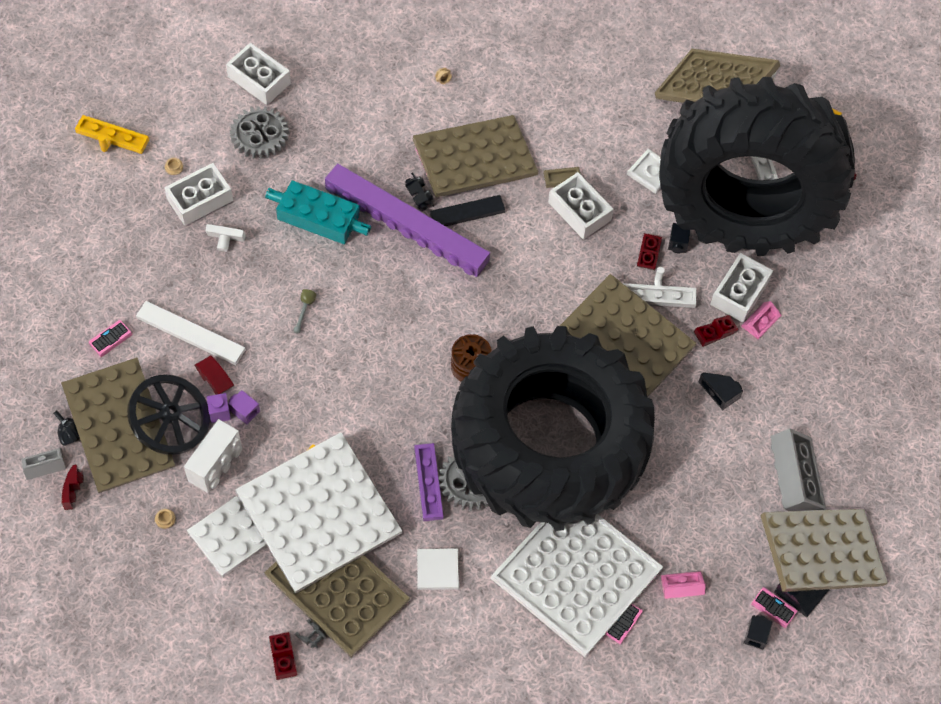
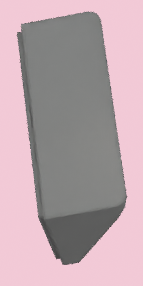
(43, 464)

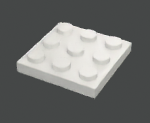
(228, 537)

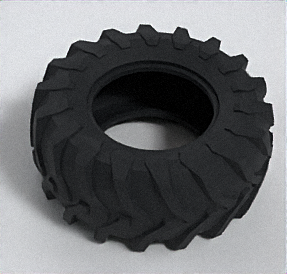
(764, 124)
(542, 485)

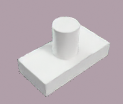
(225, 235)

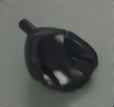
(67, 430)

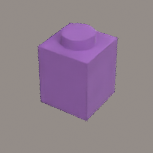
(218, 407)
(243, 407)

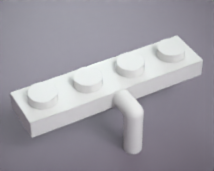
(664, 295)

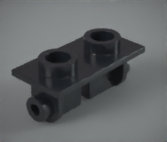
(415, 186)

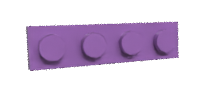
(428, 482)

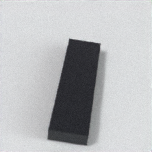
(469, 211)

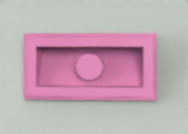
(761, 319)
(683, 584)

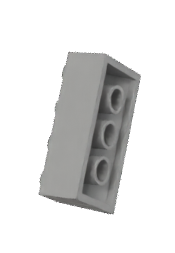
(797, 471)

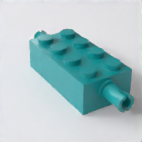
(318, 212)

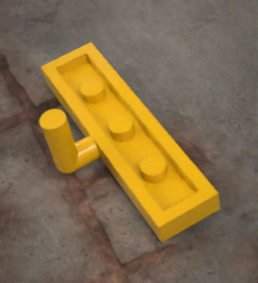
(111, 134)

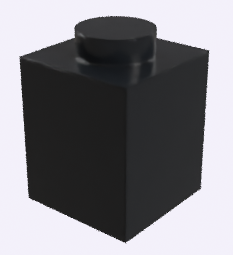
(678, 239)
(758, 631)

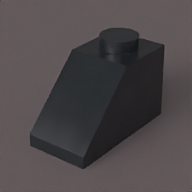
(721, 388)

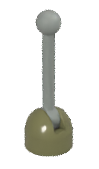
(307, 298)

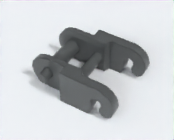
(307, 640)

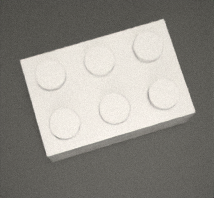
(258, 73)
(198, 194)
(580, 205)
(741, 287)
(213, 456)

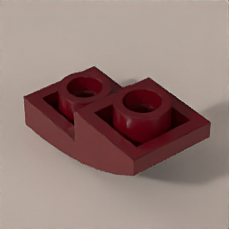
(649, 251)
(715, 331)
(214, 374)
(70, 485)
(283, 656)

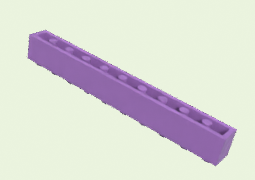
(407, 220)

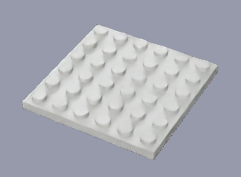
(318, 512)
(577, 578)

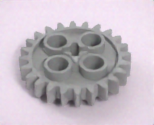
(266, 124)
(452, 475)

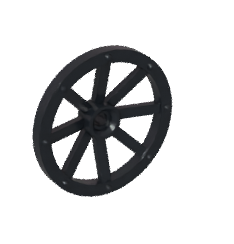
(166, 416)

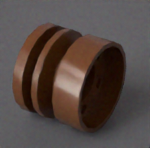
(461, 353)

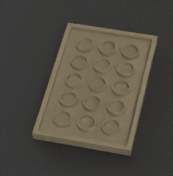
(715, 69)
(474, 156)
(633, 327)
(100, 415)
(823, 549)
(347, 603)

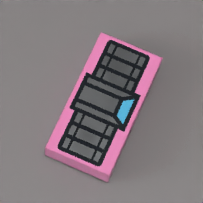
(110, 338)
(774, 607)
(624, 624)

